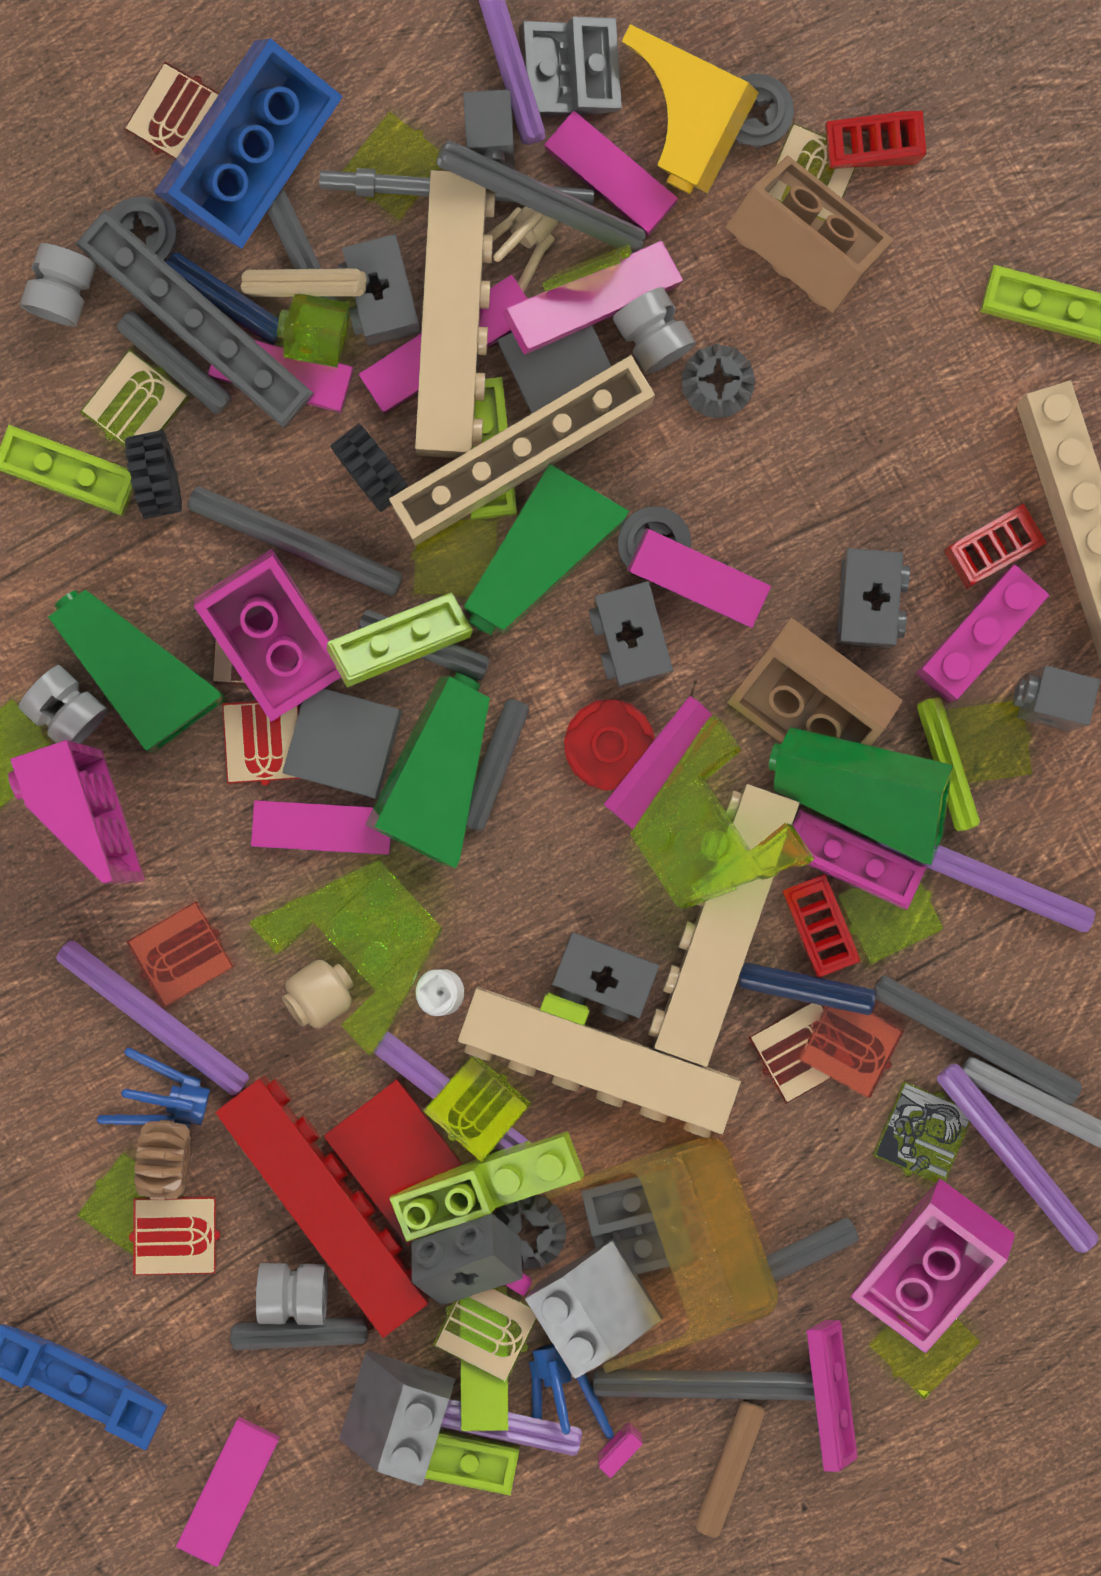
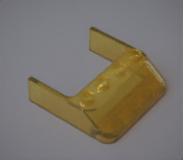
(704, 1236)

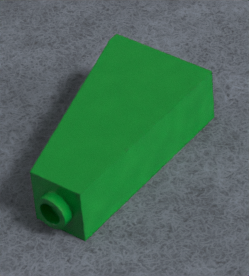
(545, 544)
(138, 676)
(435, 774)
(867, 789)

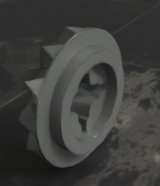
(776, 117)
(153, 217)
(703, 395)
(656, 519)
(539, 1212)

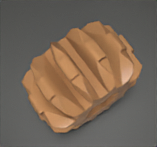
(162, 1160)

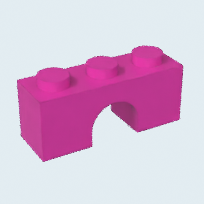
(982, 634)

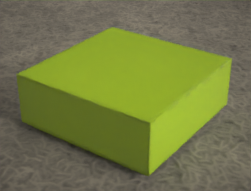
(564, 1008)

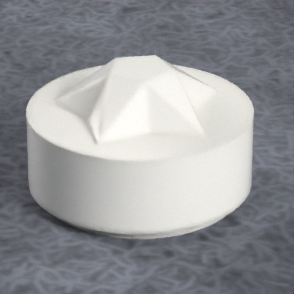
(439, 992)

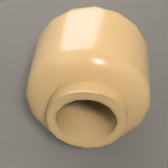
(318, 994)

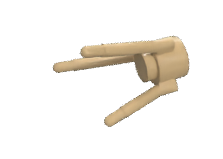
(529, 229)

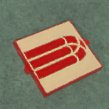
(254, 744)
(174, 1235)

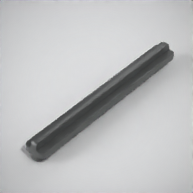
(539, 196)
(295, 541)
(977, 1040)
(704, 1384)

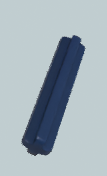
(227, 299)
(807, 988)

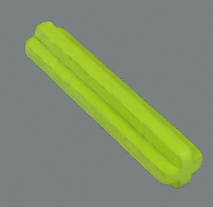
(945, 750)

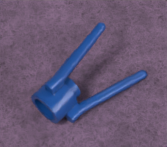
(185, 1102)
(553, 1370)

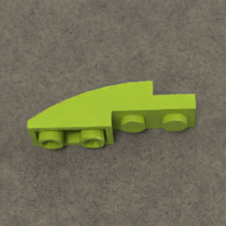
(482, 1186)

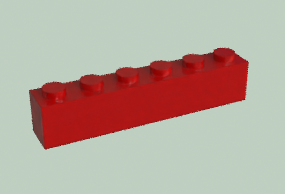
(323, 1203)

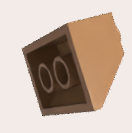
(817, 255)
(813, 689)

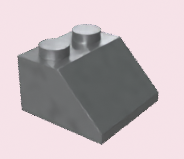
(593, 1308)
(396, 1416)

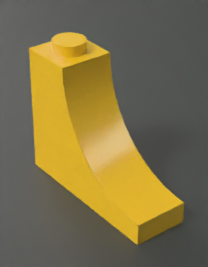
(702, 109)

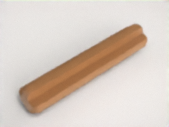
(730, 1469)

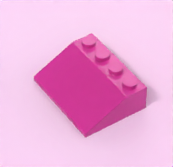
(78, 803)

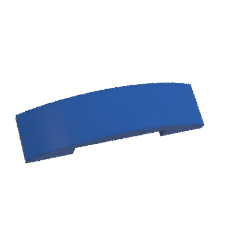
(81, 1384)

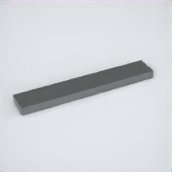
(194, 319)

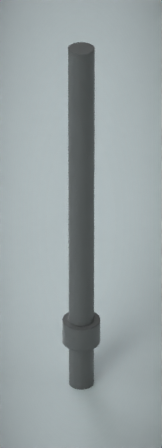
(368, 183)

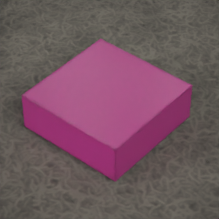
(619, 1449)

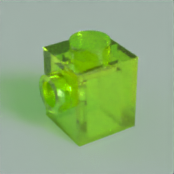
(314, 329)

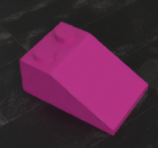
(269, 634)
(934, 1265)

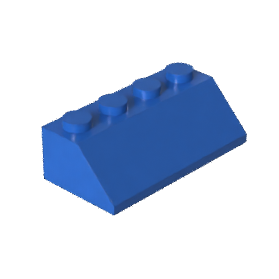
(249, 142)

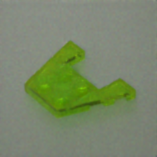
(693, 838)
(375, 928)

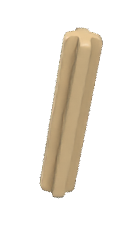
(303, 281)

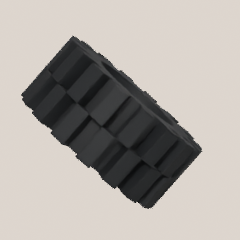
(369, 466)
(153, 474)

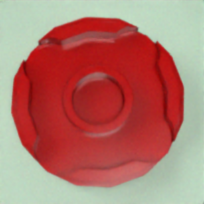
(606, 742)

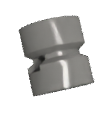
(57, 284)
(654, 331)
(75, 719)
(292, 1294)

